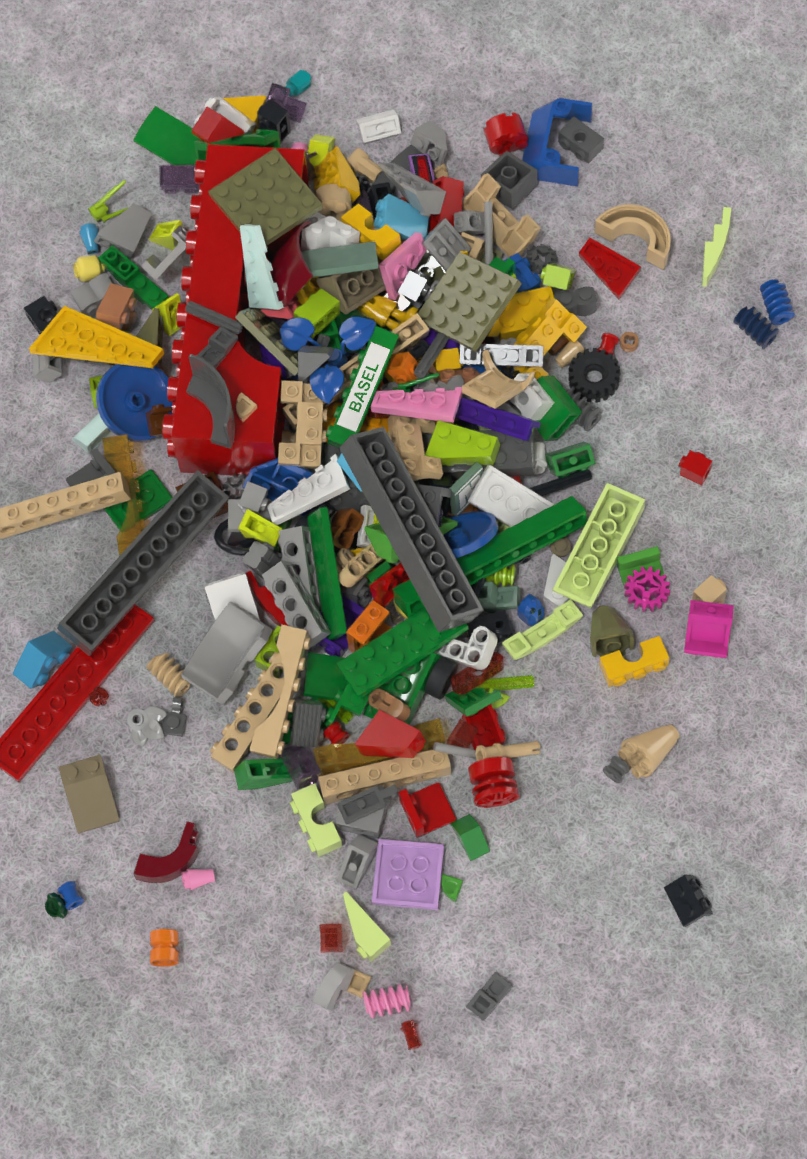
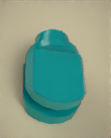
(298, 82)

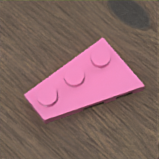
(398, 263)

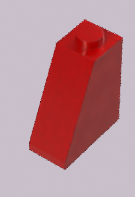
(389, 738)

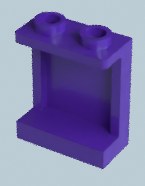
(340, 645)

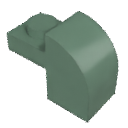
(498, 599)

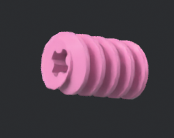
(387, 1001)

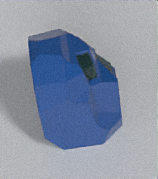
(530, 610)

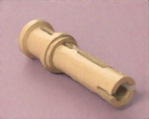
(509, 751)

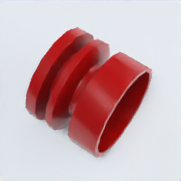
(493, 782)

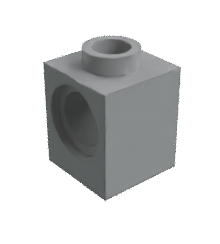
(469, 222)

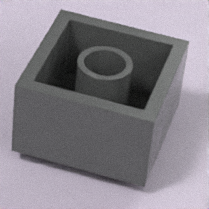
(514, 177)

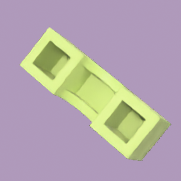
(322, 837)

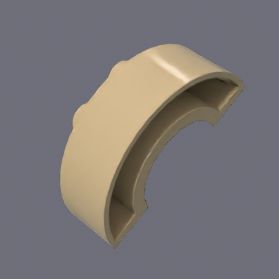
(639, 222)

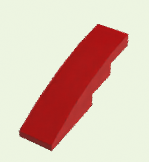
(265, 600)

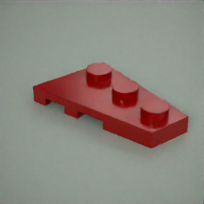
(609, 266)
(383, 587)

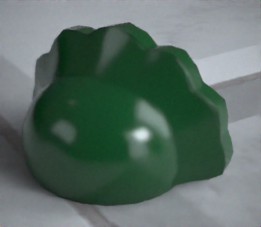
(55, 905)

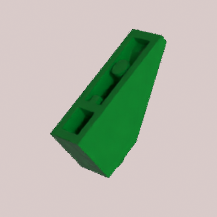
(261, 774)

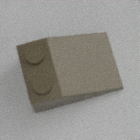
(89, 793)

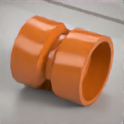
(164, 946)

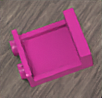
(708, 629)

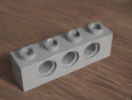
(304, 559)
(285, 573)

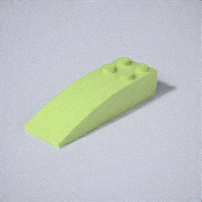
(600, 545)

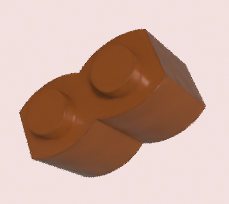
(344, 526)

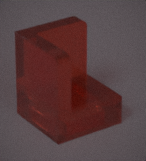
(462, 735)
(331, 938)

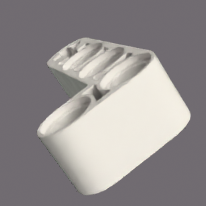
(472, 649)

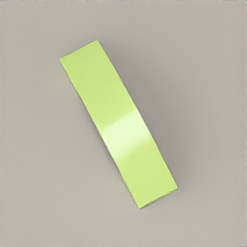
(543, 632)

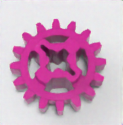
(637, 587)

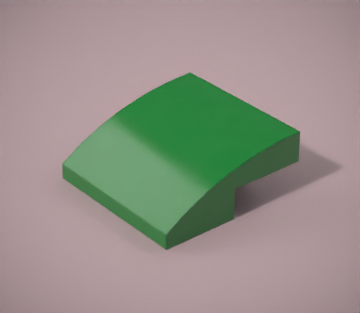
(322, 676)

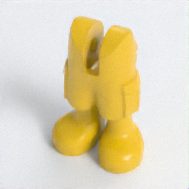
(381, 310)

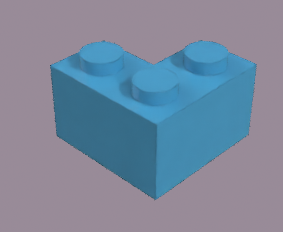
(39, 657)

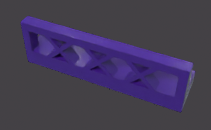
(496, 419)

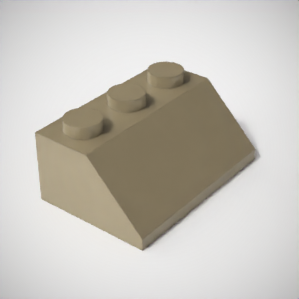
(353, 288)

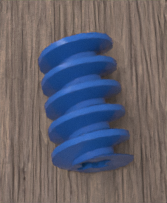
(777, 302)

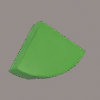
(451, 886)

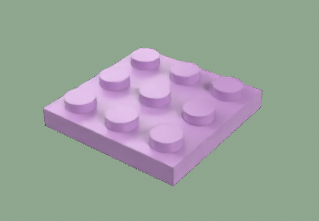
(408, 874)

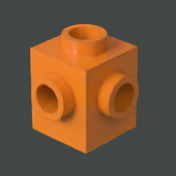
(402, 367)

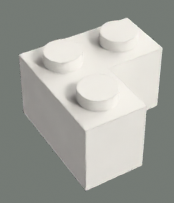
(328, 233)

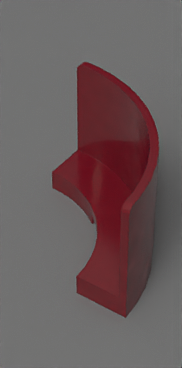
(290, 269)

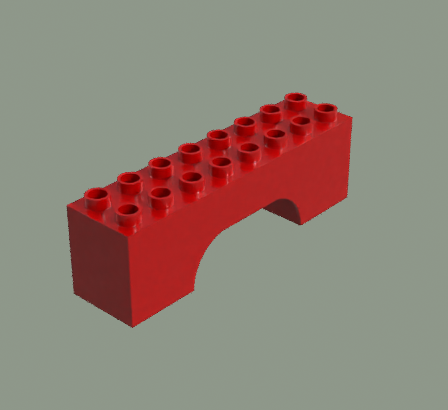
(218, 284)

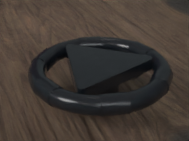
(235, 539)

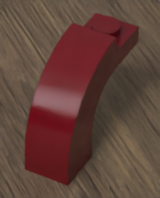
(169, 867)

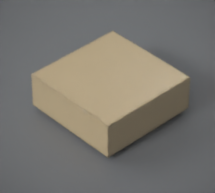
(358, 984)

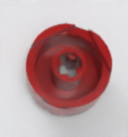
(505, 133)

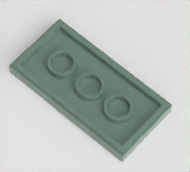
(341, 259)

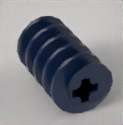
(755, 327)

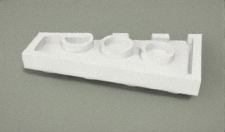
(321, 486)

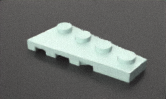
(257, 269)

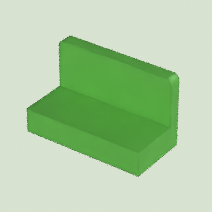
(639, 559)

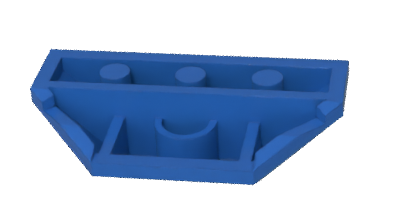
(277, 478)

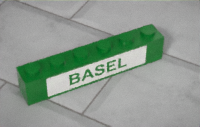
(363, 386)

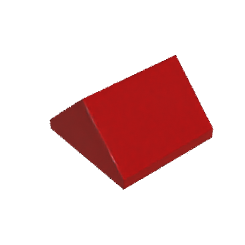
(215, 127)

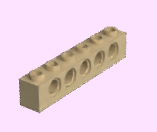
(232, 759)
(396, 771)

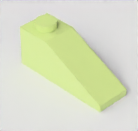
(367, 934)

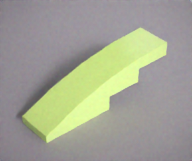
(714, 250)

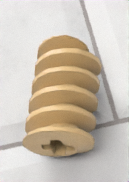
(168, 674)

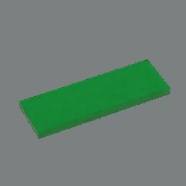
(327, 573)

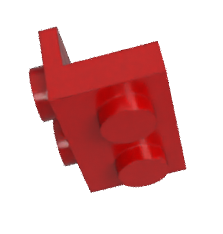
(488, 727)

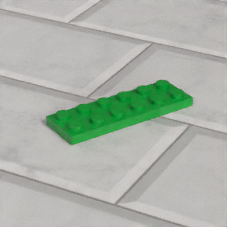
(395, 652)

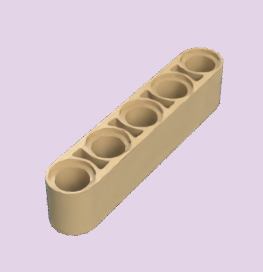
(359, 566)

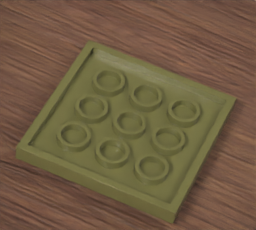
(267, 196)
(468, 301)
(269, 336)

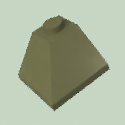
(152, 330)

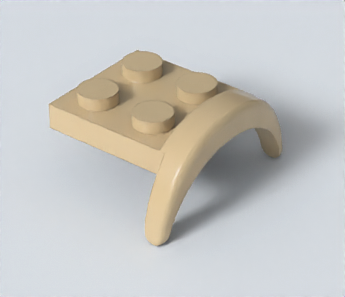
(493, 386)

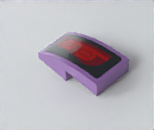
(421, 166)

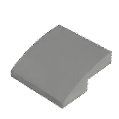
(445, 243)

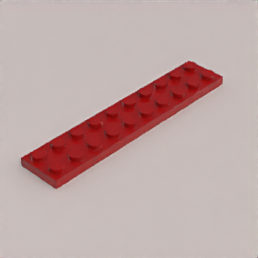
(66, 695)

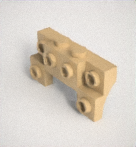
(507, 231)
(309, 432)
(407, 439)

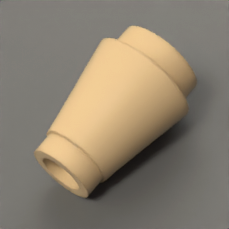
(568, 352)

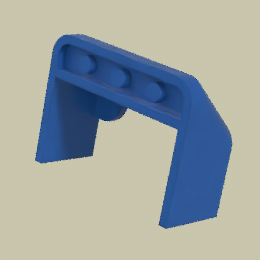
(546, 159)

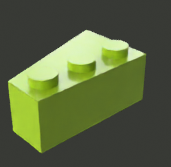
(462, 445)

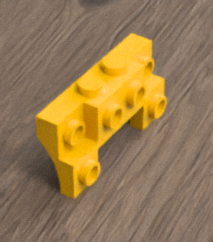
(545, 331)

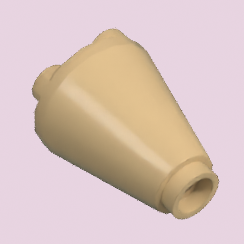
(648, 749)

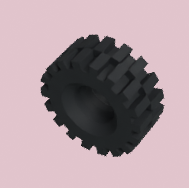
(594, 362)

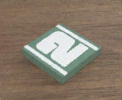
(463, 488)

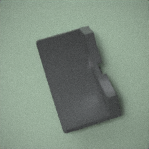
(212, 391)

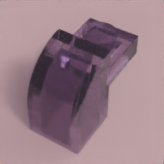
(279, 95)

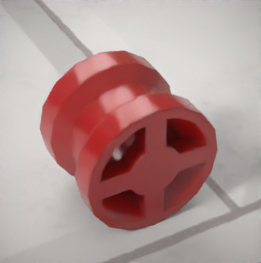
(336, 734)

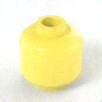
(87, 268)

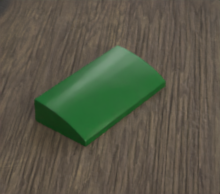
(167, 138)
(408, 685)

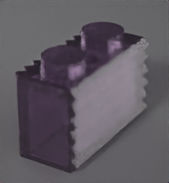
(177, 177)

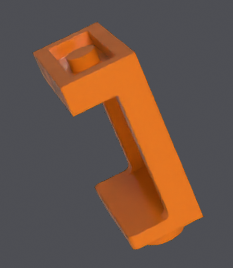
(367, 626)

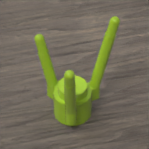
(99, 209)

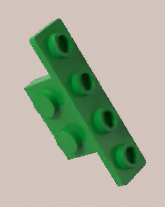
(348, 700)

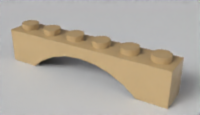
(269, 735)

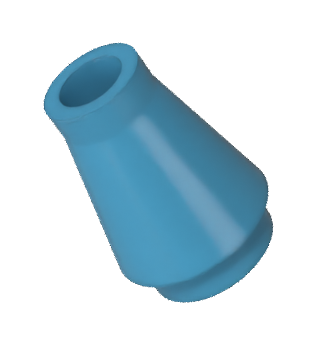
(88, 234)

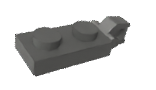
(366, 802)

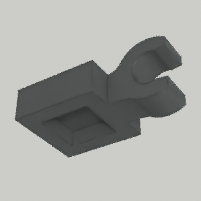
(174, 721)

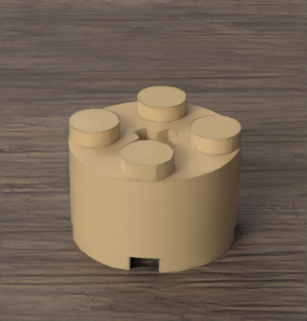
(334, 200)

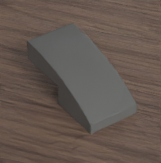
(218, 346)
(489, 996)

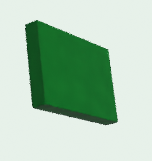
(153, 498)

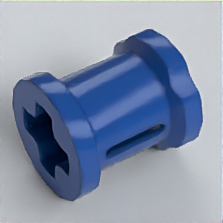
(70, 895)

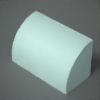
(92, 434)

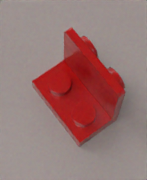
(426, 809)

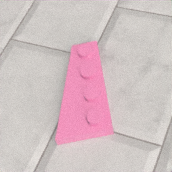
(430, 405)

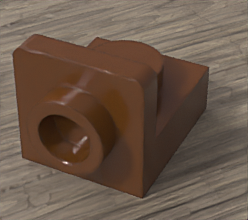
(155, 419)

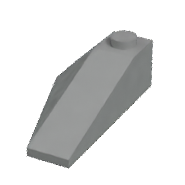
(417, 191)

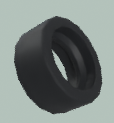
(440, 678)

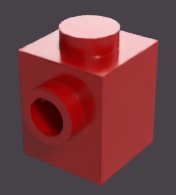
(695, 467)

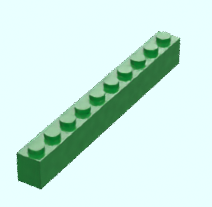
(507, 547)

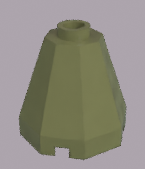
(609, 632)

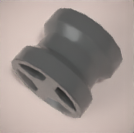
(616, 769)

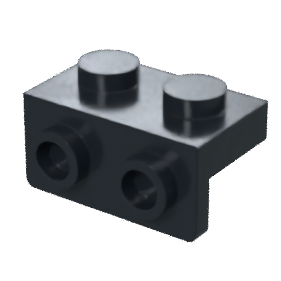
(688, 899)

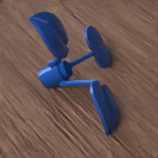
(328, 380)

